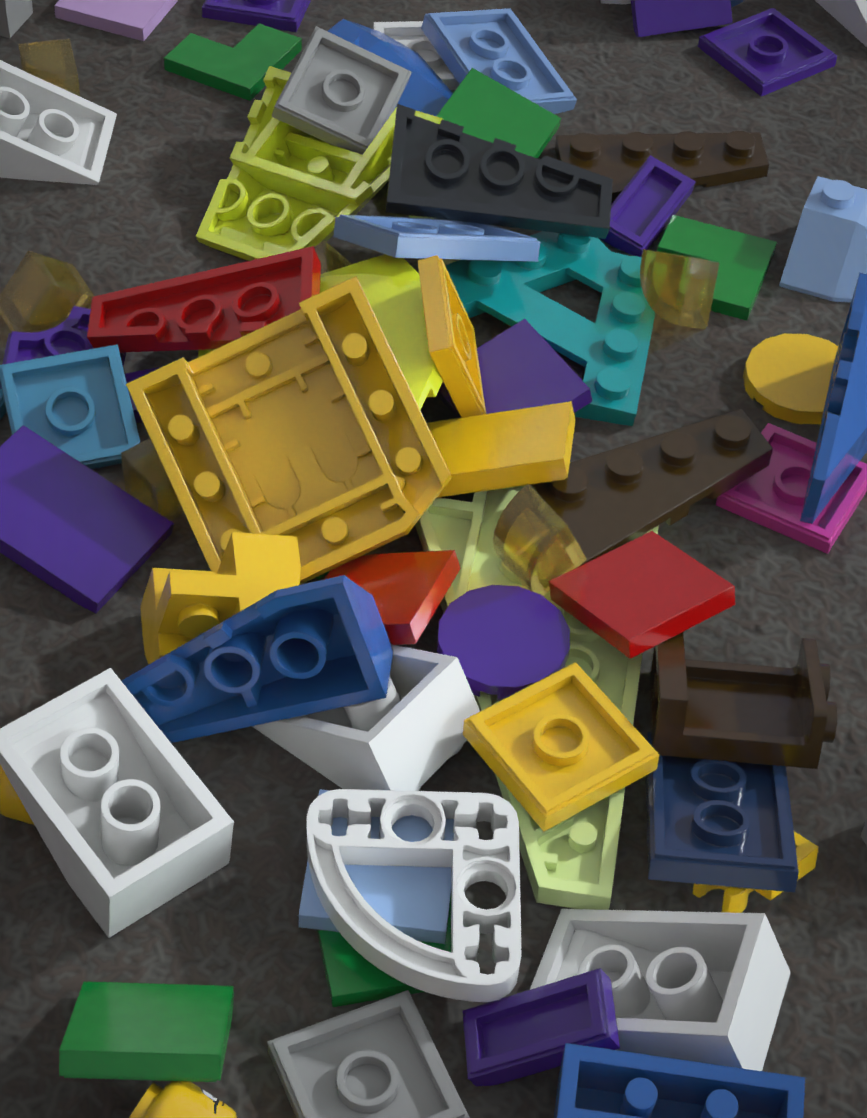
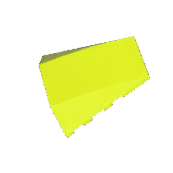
(290, 183)

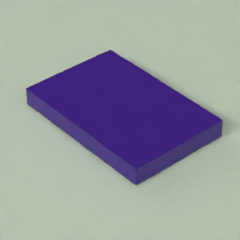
(71, 522)

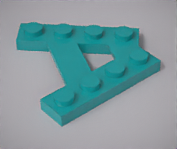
(610, 349)

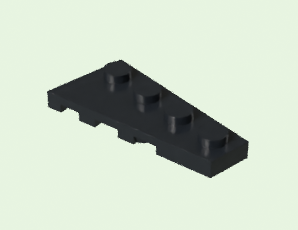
(471, 180)

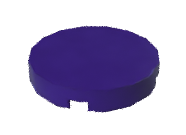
(504, 638)

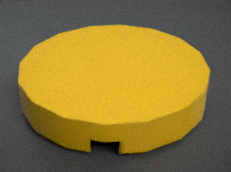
(791, 376)

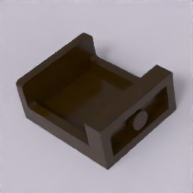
(740, 708)

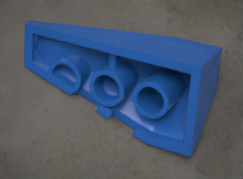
(844, 418)

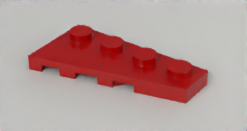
(205, 306)

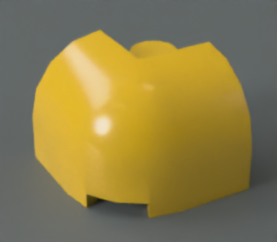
(190, 602)

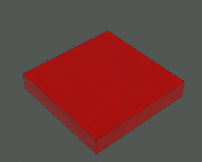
(404, 587)
(642, 594)

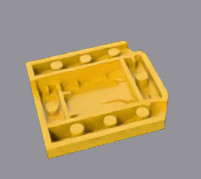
(296, 435)

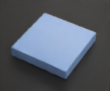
(405, 896)

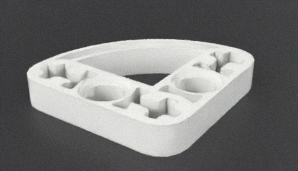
(471, 861)

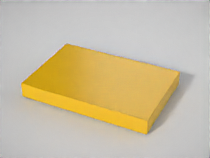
(506, 448)

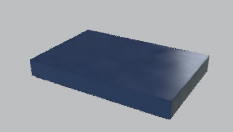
(720, 824)

